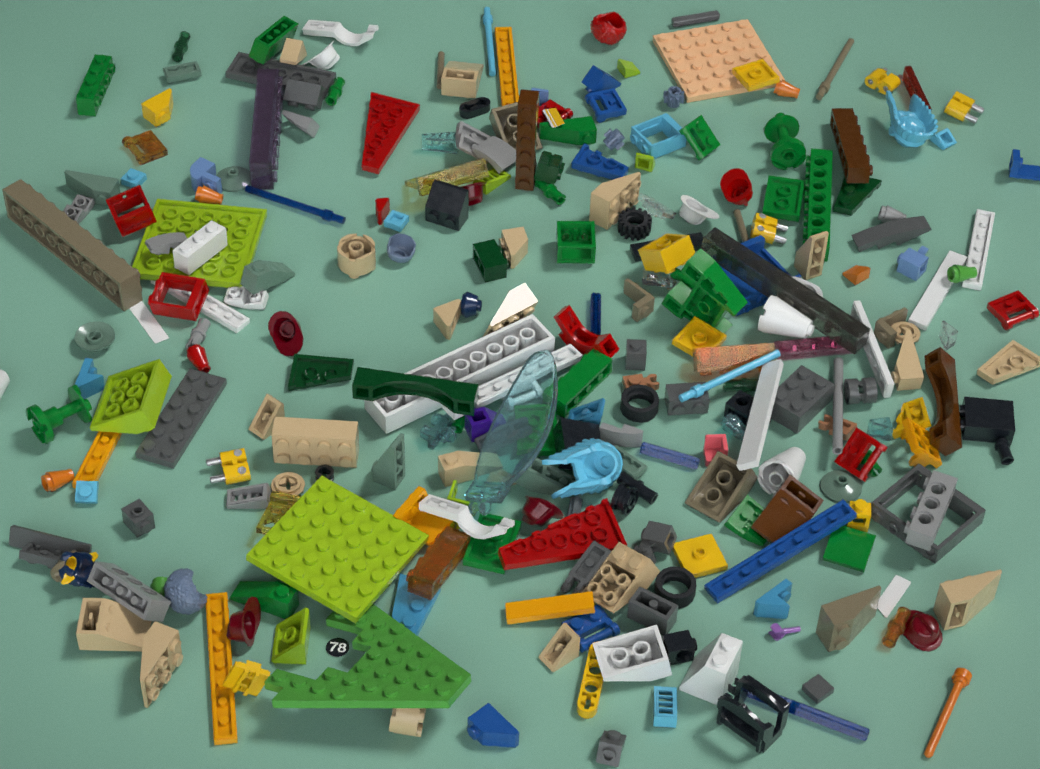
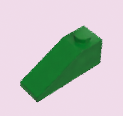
(574, 131)
(273, 596)

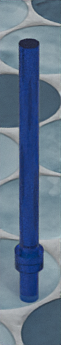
(326, 214)

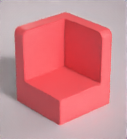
(713, 444)

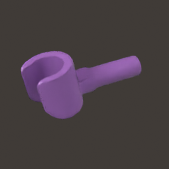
(778, 633)

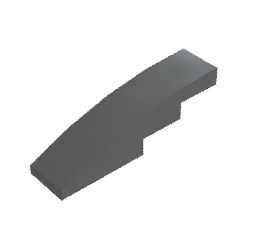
(889, 232)

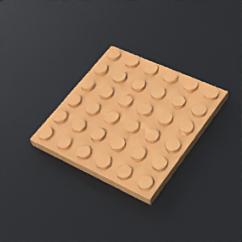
(705, 56)

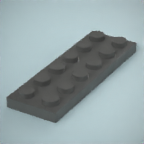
(245, 69)
(181, 418)

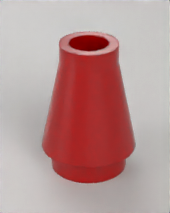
(198, 357)

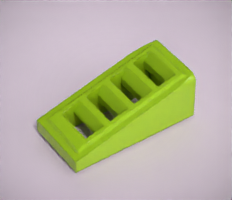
(493, 182)

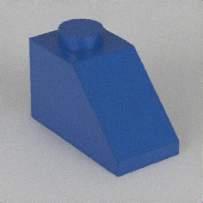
(599, 80)
(492, 728)

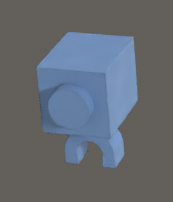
(913, 263)

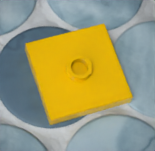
(755, 75)
(698, 335)
(700, 555)

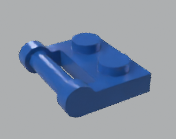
(611, 102)
(590, 623)

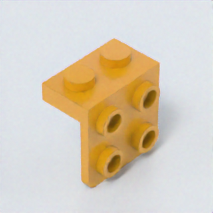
(425, 522)

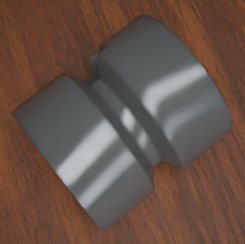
(866, 393)

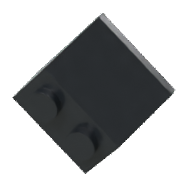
(447, 205)

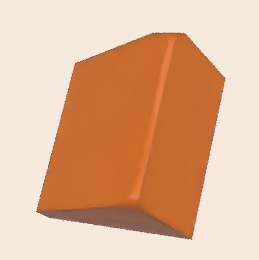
(857, 274)

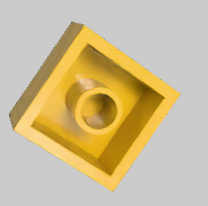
(667, 253)

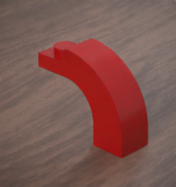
(583, 340)

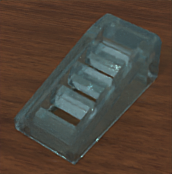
(448, 147)

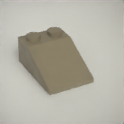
(505, 124)
(721, 488)
(846, 617)

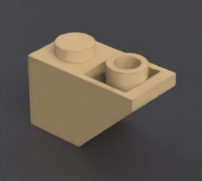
(515, 245)

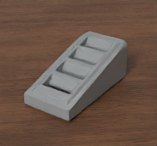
(304, 123)
(260, 501)

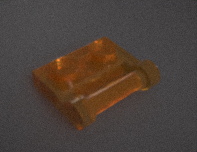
(148, 143)

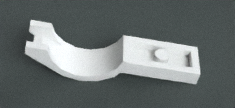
(336, 30)
(461, 514)

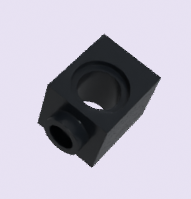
(679, 646)

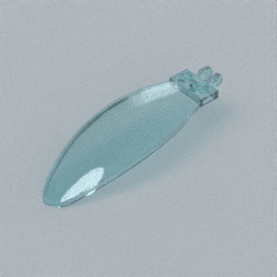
(516, 432)

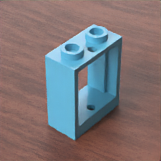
(661, 123)

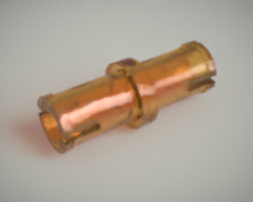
(896, 627)

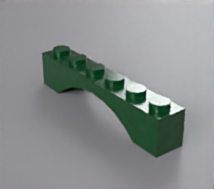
(377, 384)

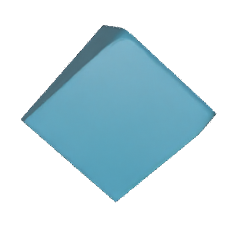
(943, 139)

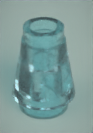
(734, 426)

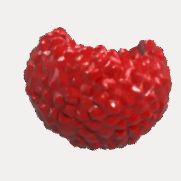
(608, 28)

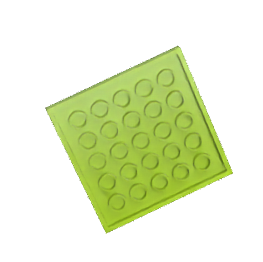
(225, 268)
(337, 548)

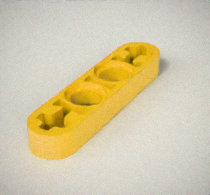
(590, 679)

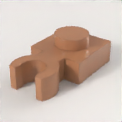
(636, 379)
(848, 426)

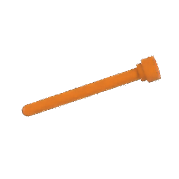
(961, 679)

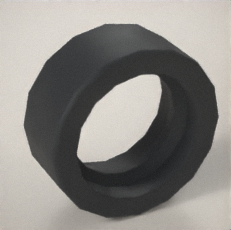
(639, 414)
(676, 574)

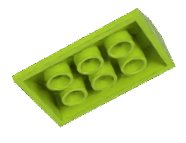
(132, 399)

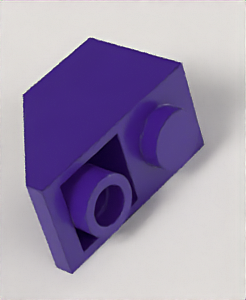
(479, 423)

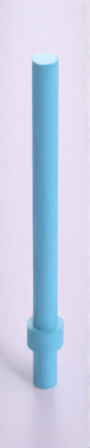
(488, 21)
(698, 390)

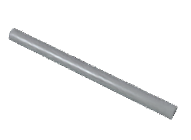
(837, 436)

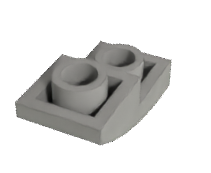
(79, 208)
(162, 243)
(625, 437)

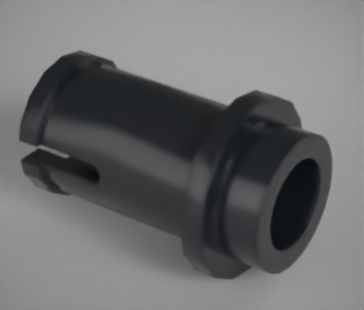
(1003, 447)

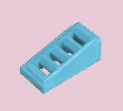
(665, 719)

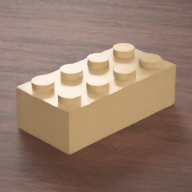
(315, 442)

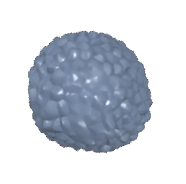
(183, 593)

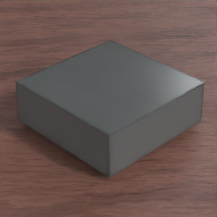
(817, 688)

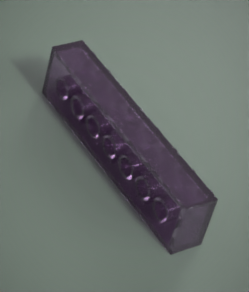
(266, 129)

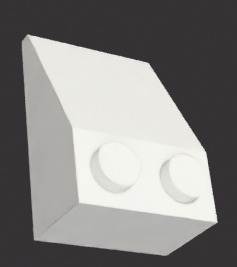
(633, 656)

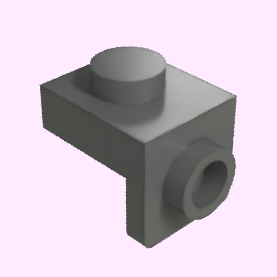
(610, 748)

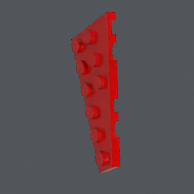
(385, 127)
(565, 538)

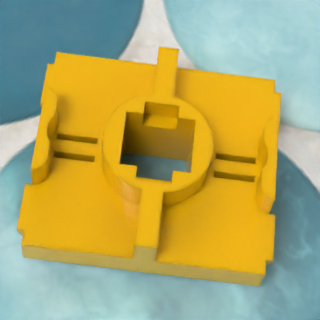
(246, 678)

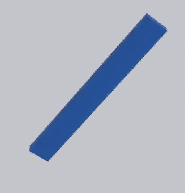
(780, 551)

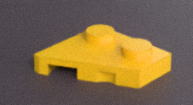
(916, 411)

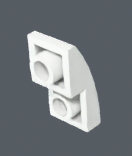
(242, 298)

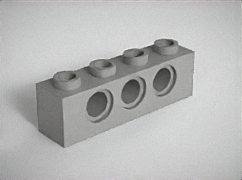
(931, 510)
(129, 591)

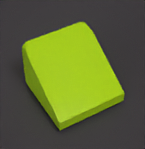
(627, 68)
(644, 162)

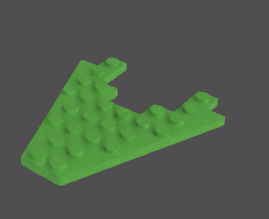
(393, 672)

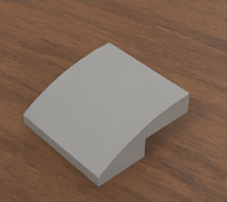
(468, 138)
(497, 153)

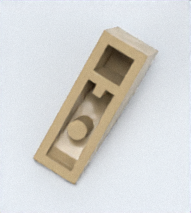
(811, 255)
(907, 371)
(457, 466)

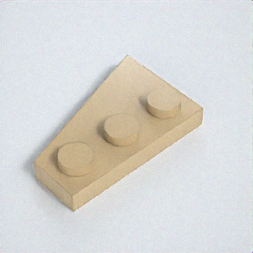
(1008, 362)

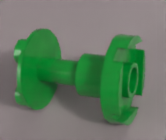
(787, 149)
(47, 420)

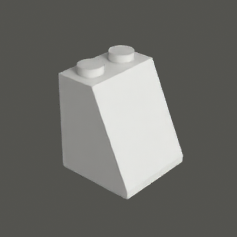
(713, 669)

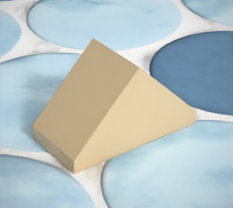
(293, 51)
(447, 317)
(264, 418)
(561, 648)

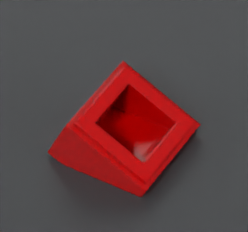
(382, 209)

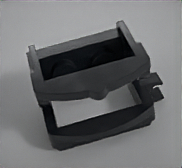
(743, 721)

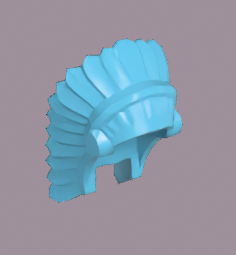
(912, 126)
(594, 466)

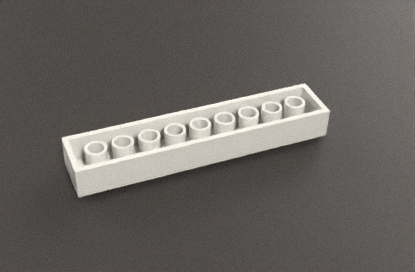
(471, 363)

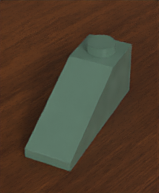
(92, 186)
(263, 275)
(391, 465)
(545, 478)

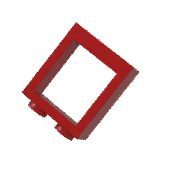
(135, 219)
(197, 287)

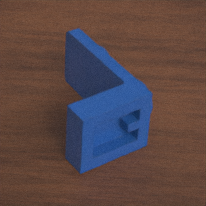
(1020, 170)

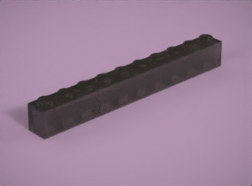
(773, 281)

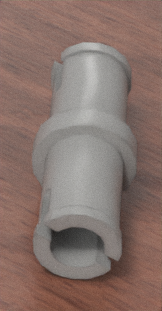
(199, 333)

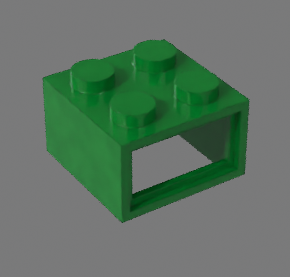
(575, 242)

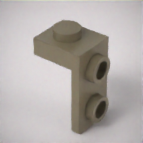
(644, 300)
(883, 329)

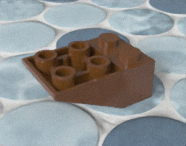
(786, 510)

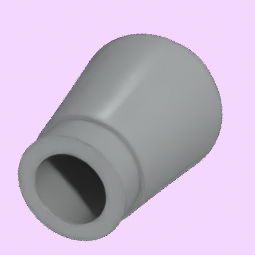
(889, 214)

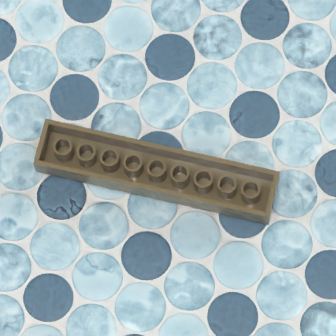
(73, 245)

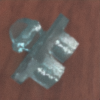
(440, 432)

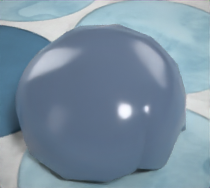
(401, 248)

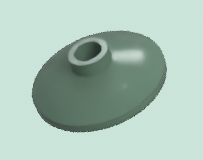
(234, 178)
(94, 336)
(841, 485)

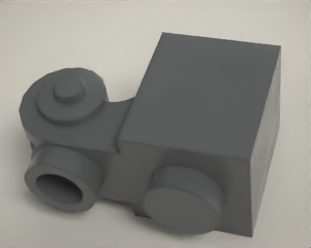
(656, 538)

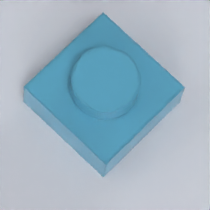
(133, 178)
(396, 221)
(87, 492)

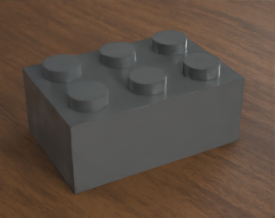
(801, 398)

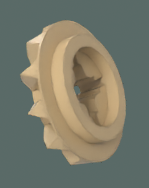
(901, 327)
(295, 481)

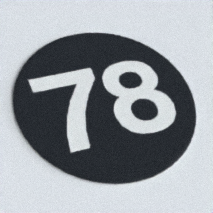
(337, 647)

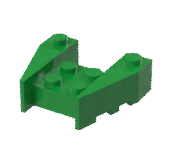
(711, 296)

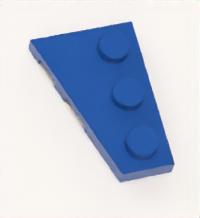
(596, 164)

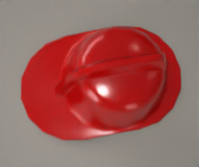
(736, 186)

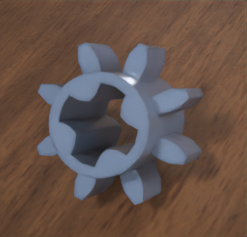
(673, 97)
(614, 139)

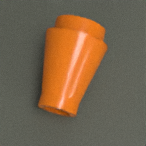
(786, 89)
(208, 196)
(55, 479)

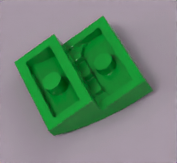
(743, 518)
(849, 548)

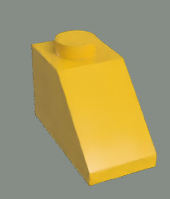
(158, 108)

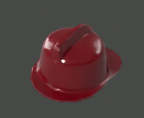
(475, 192)
(286, 333)
(539, 511)
(245, 623)
(923, 631)

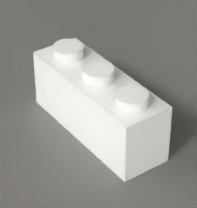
(200, 247)

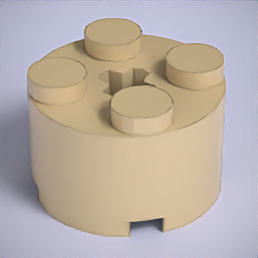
(356, 255)
(407, 721)

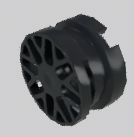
(625, 498)

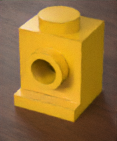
(863, 512)

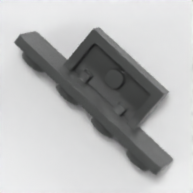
(42, 546)

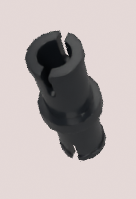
(645, 492)

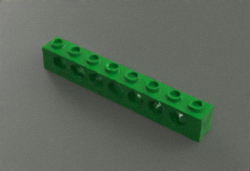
(818, 195)

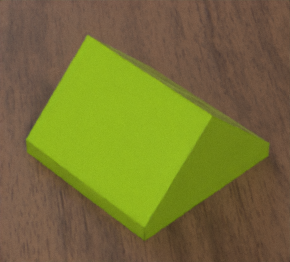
(292, 639)

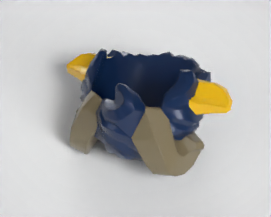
(74, 568)

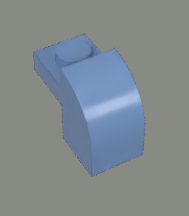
(204, 173)

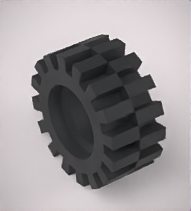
(634, 216)

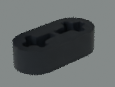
(474, 108)

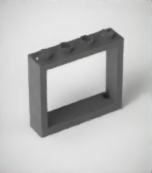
(959, 504)

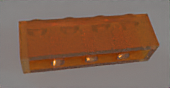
(728, 357)
(437, 563)

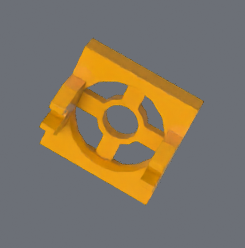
(922, 455)

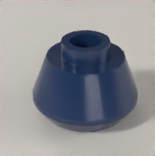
(470, 305)

